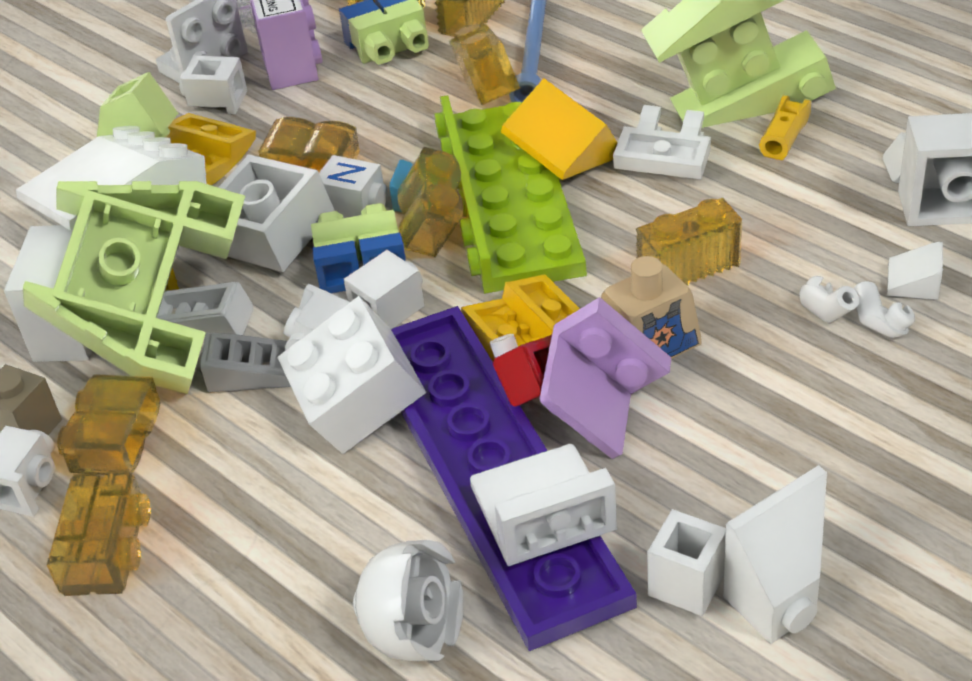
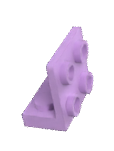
(593, 371)

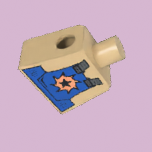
(657, 306)

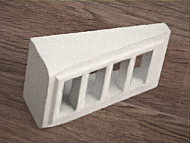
(209, 308)

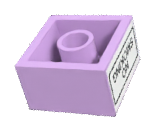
(287, 41)

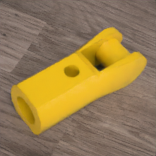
(784, 127)

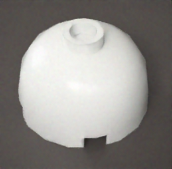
(409, 601)

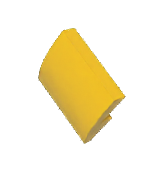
(216, 140)
(526, 309)

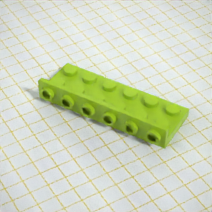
(509, 202)

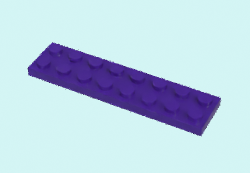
(470, 428)

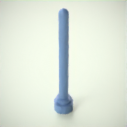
(528, 77)

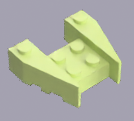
(732, 59)
(121, 268)

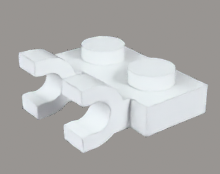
(664, 152)

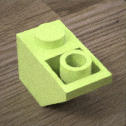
(137, 104)

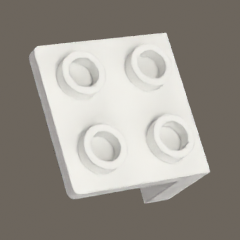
(202, 30)
(545, 503)

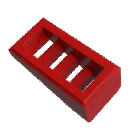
(523, 370)

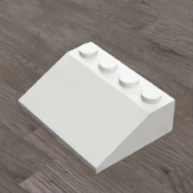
(114, 161)

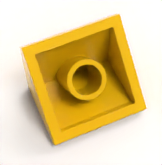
(559, 132)

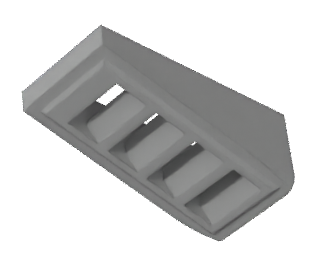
(236, 362)

